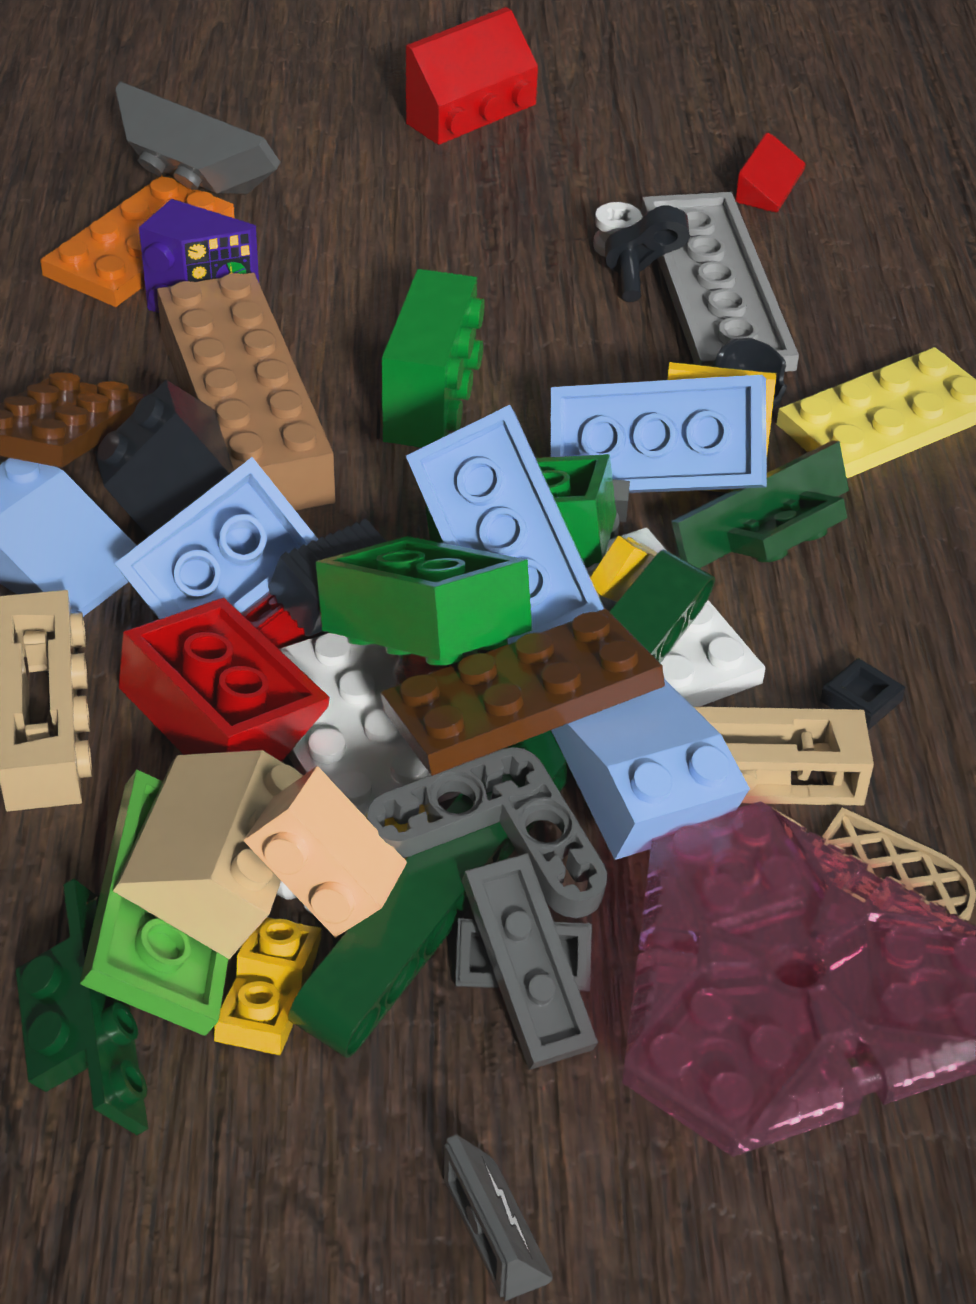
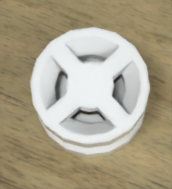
(612, 218)

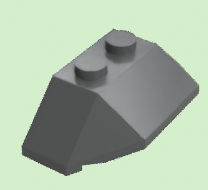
(193, 145)

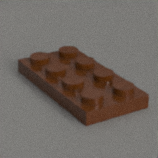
(62, 418)
(521, 690)

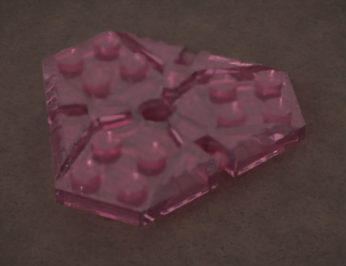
(777, 975)

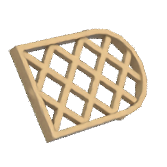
(916, 851)

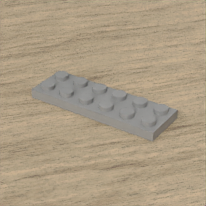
(720, 280)

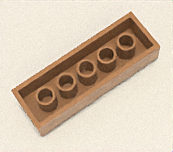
(239, 365)

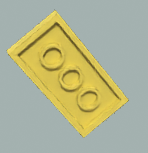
(886, 411)

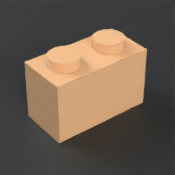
(326, 852)

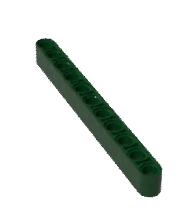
(389, 948)

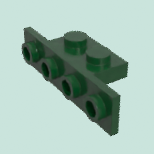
(769, 520)
(77, 1027)

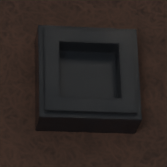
(864, 689)

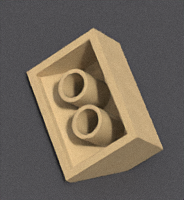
(192, 852)

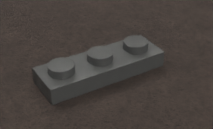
(529, 961)

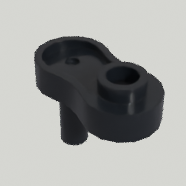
(639, 245)

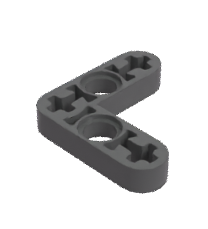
(509, 806)

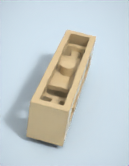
(783, 740)
(33, 765)

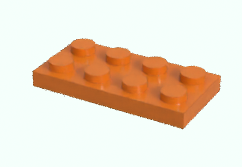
(108, 255)

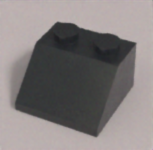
(163, 456)

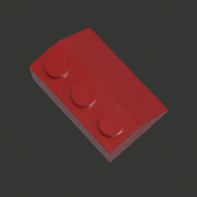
(469, 76)
(218, 683)

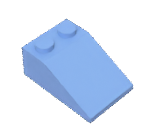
(56, 537)
(217, 546)
(650, 769)

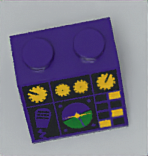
(193, 246)

